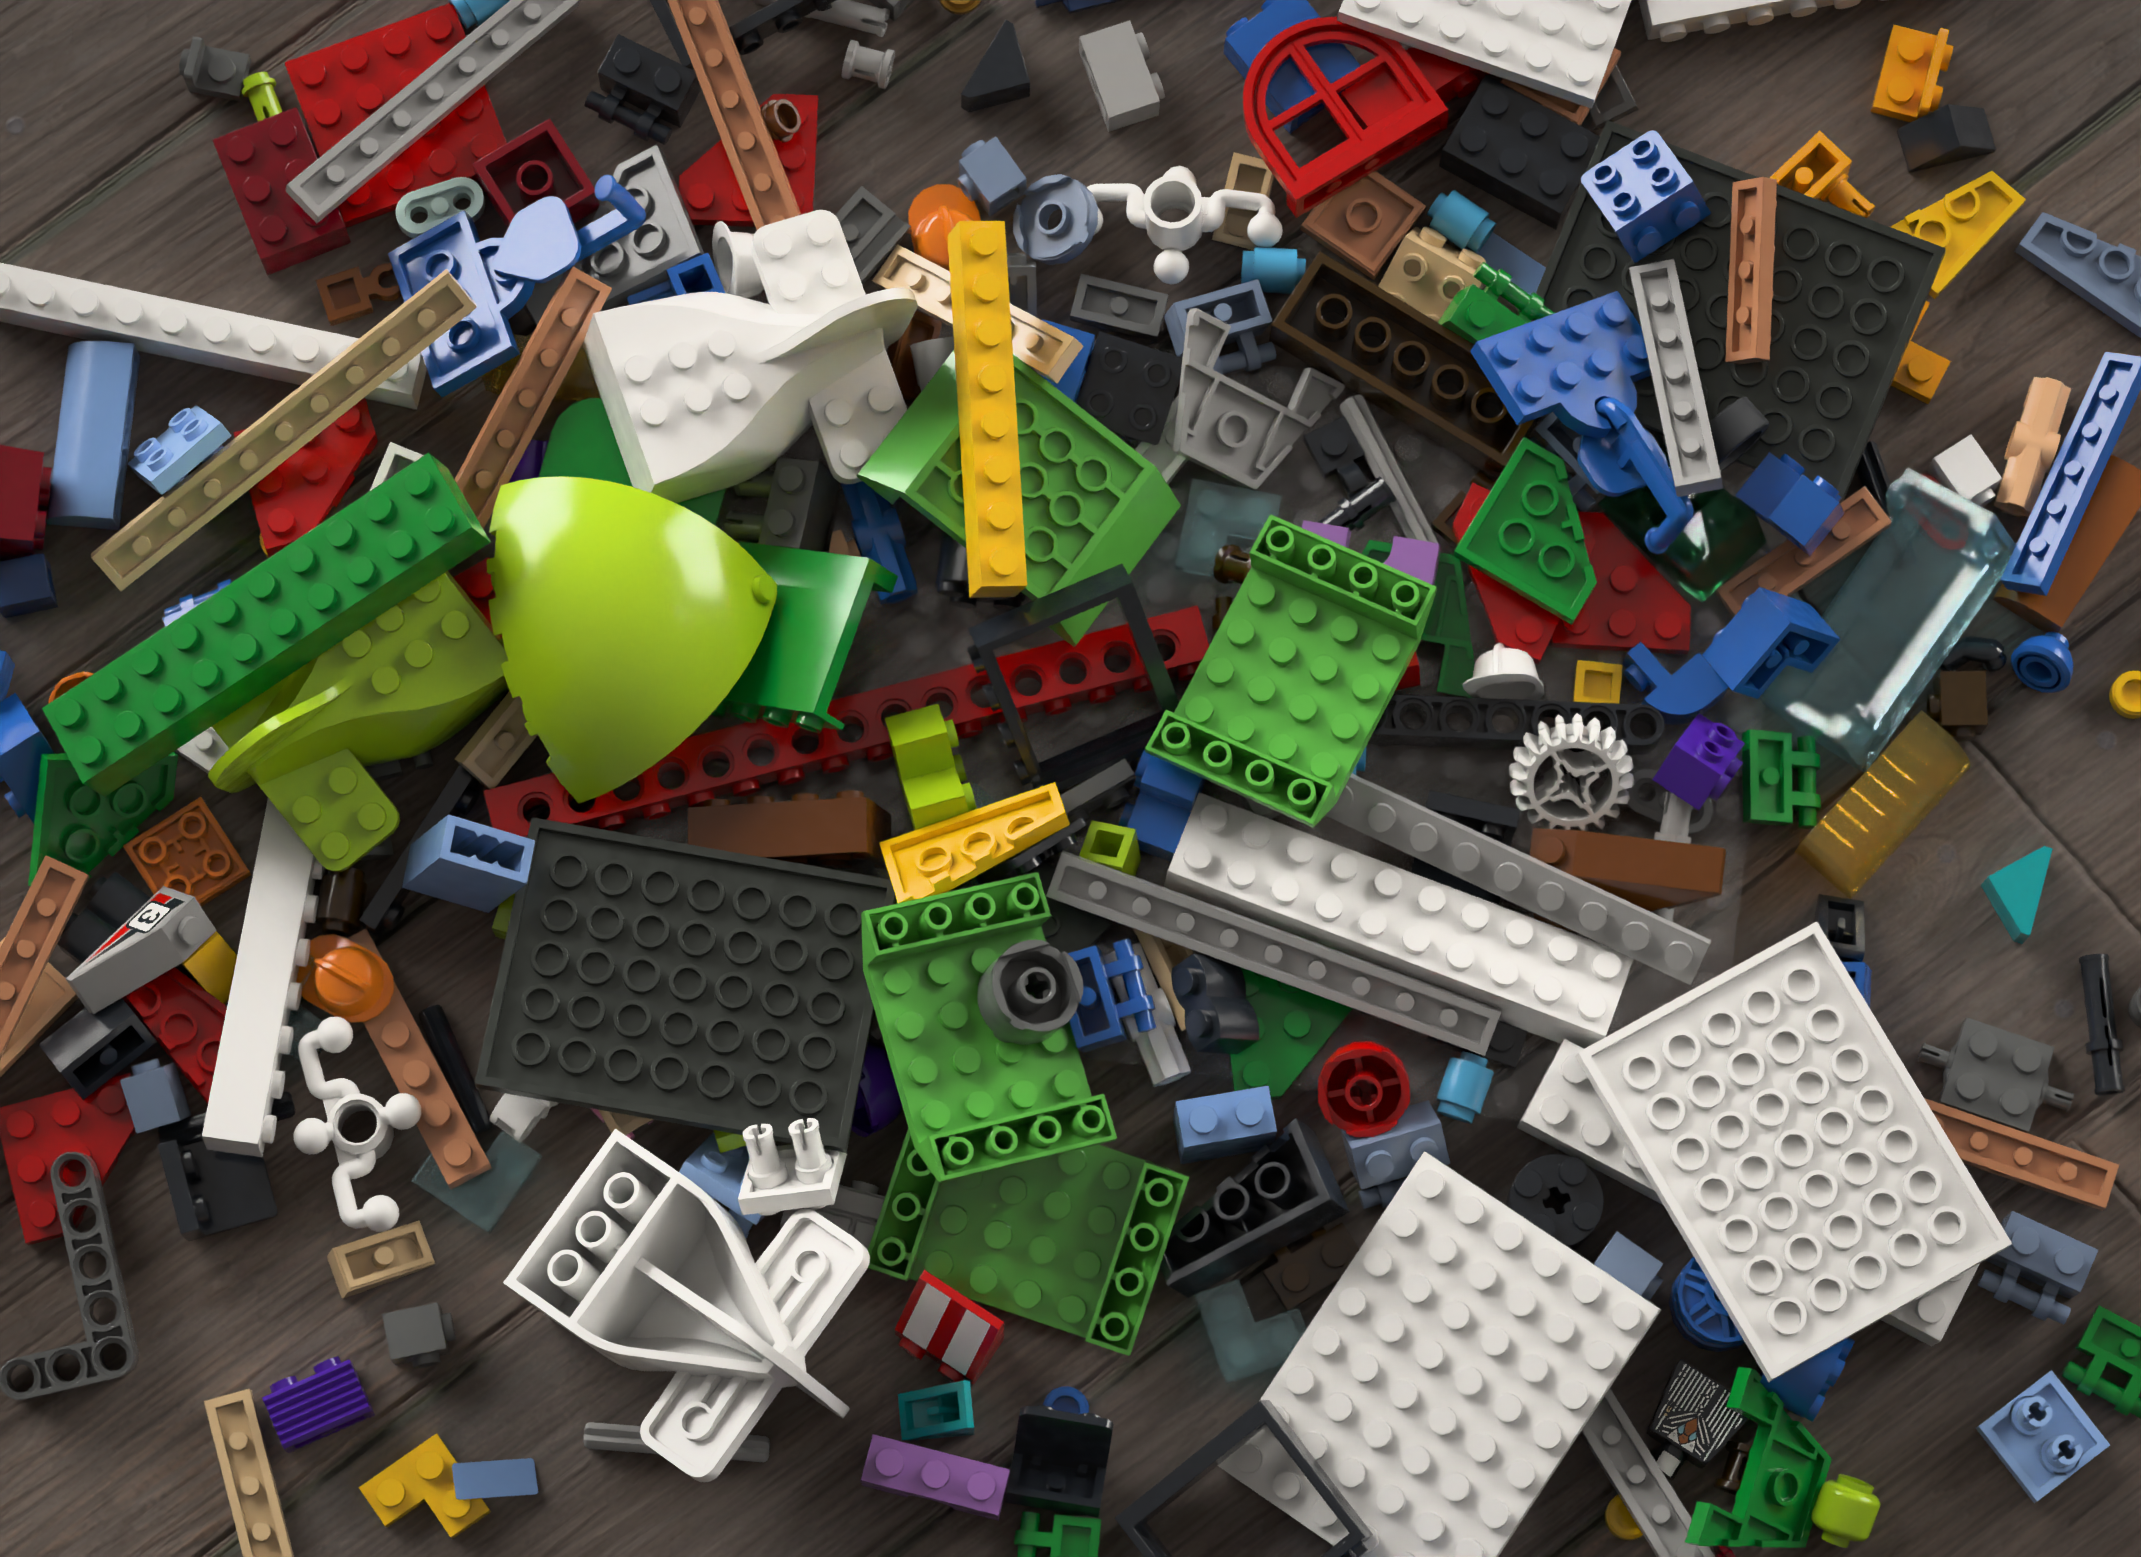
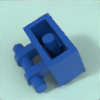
(1098, 1015)

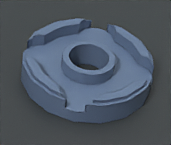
(1074, 230)

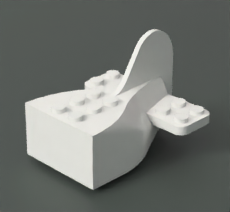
(726, 384)
(669, 1284)

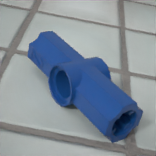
(880, 538)

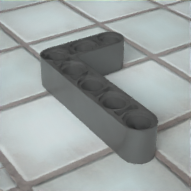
(88, 1293)

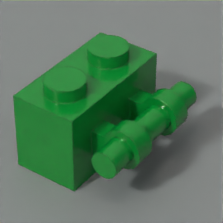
(1478, 314)

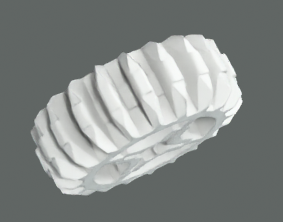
(1599, 754)

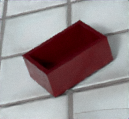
(259, 167)

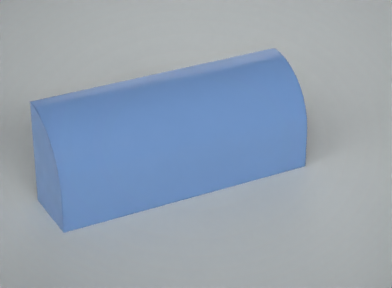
(94, 435)

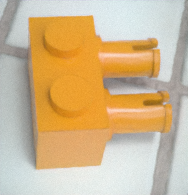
(1822, 173)

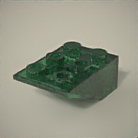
(1709, 547)

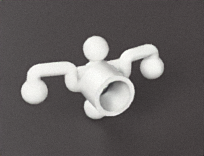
(1179, 191)
(341, 1100)

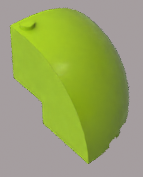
(618, 622)

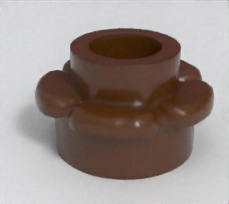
(781, 119)

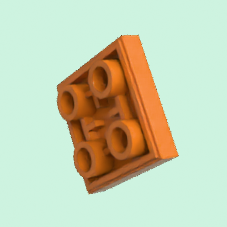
(188, 855)

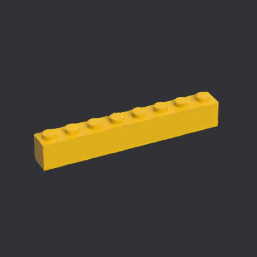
(987, 409)

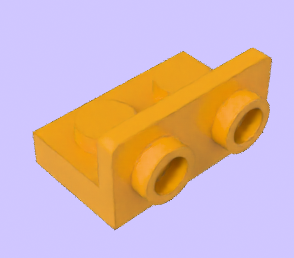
(1910, 73)

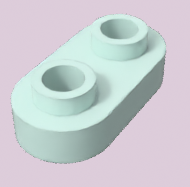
(439, 204)

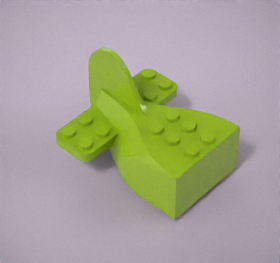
(360, 704)

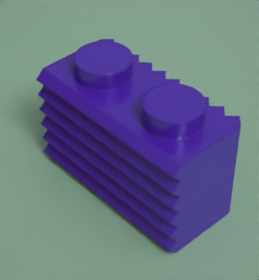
(317, 1404)

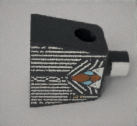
(1691, 1420)

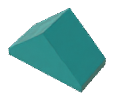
(2017, 892)
(936, 1412)

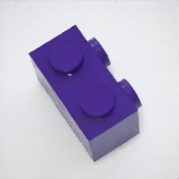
(1701, 762)

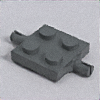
(1996, 1075)

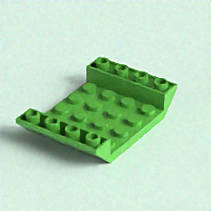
(1082, 487)
(1297, 673)
(962, 1090)
(1043, 1239)

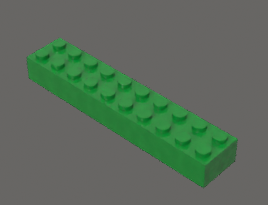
(265, 625)

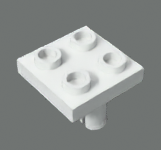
(789, 1174)

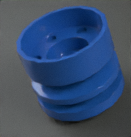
(1699, 1314)

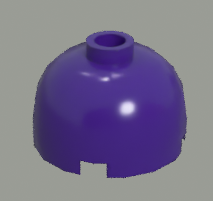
(878, 1095)

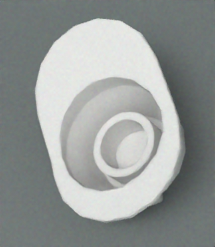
(735, 262)
(1505, 675)

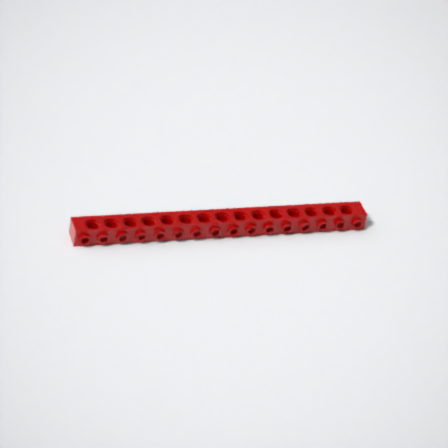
(1178, 629)

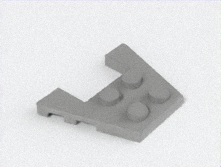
(1232, 425)

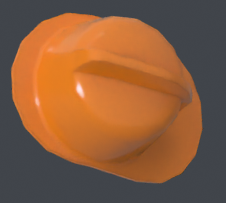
(933, 217)
(346, 979)

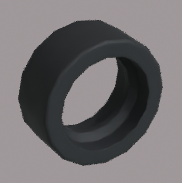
(1736, 431)

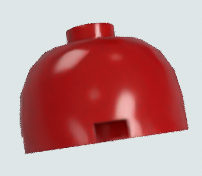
(1363, 1089)

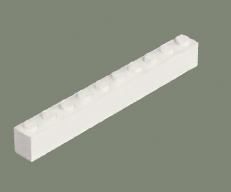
(185, 331)

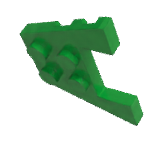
(1446, 621)
(1778, 1481)

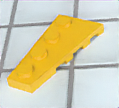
(966, 845)

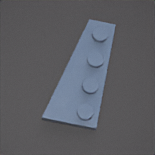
(2087, 266)

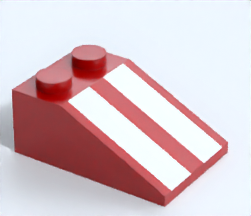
(948, 1330)

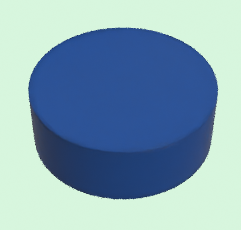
(1067, 1400)

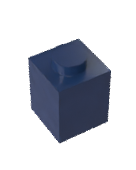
(26, 586)

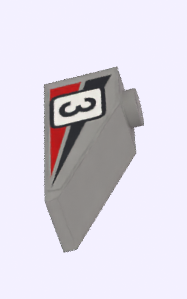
(142, 949)

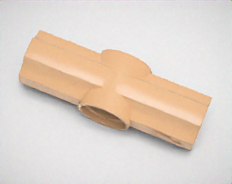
(2032, 446)

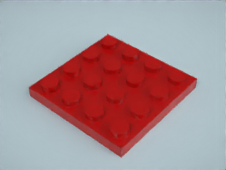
(359, 75)

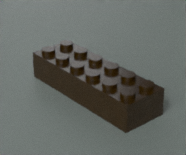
(1398, 362)

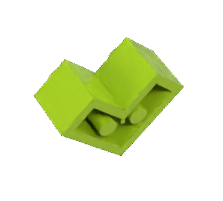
(926, 766)

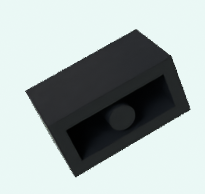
(97, 1046)

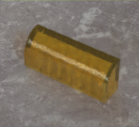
(1885, 805)

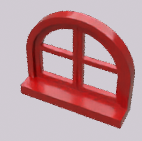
(1364, 149)

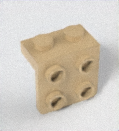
(1430, 272)

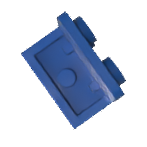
(1645, 195)

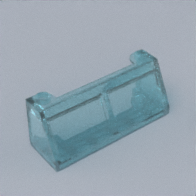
(1895, 619)

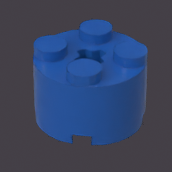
(1807, 1384)

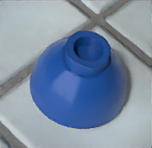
(2044, 662)

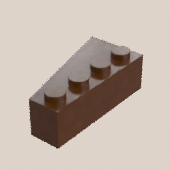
(795, 830)

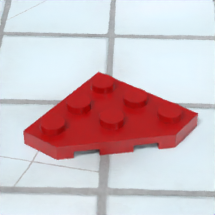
(713, 190)
(312, 479)
(1628, 602)
(1512, 617)
(49, 1126)

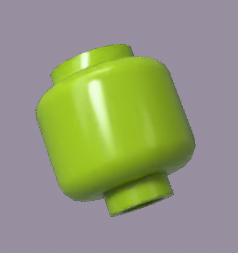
(1845, 1510)

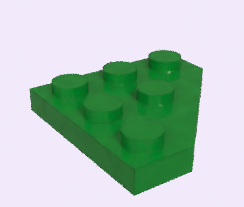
(1532, 534)
(84, 826)
(1291, 1034)

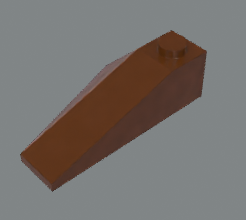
(1633, 868)

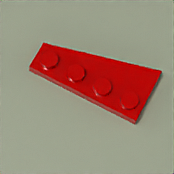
(184, 1023)

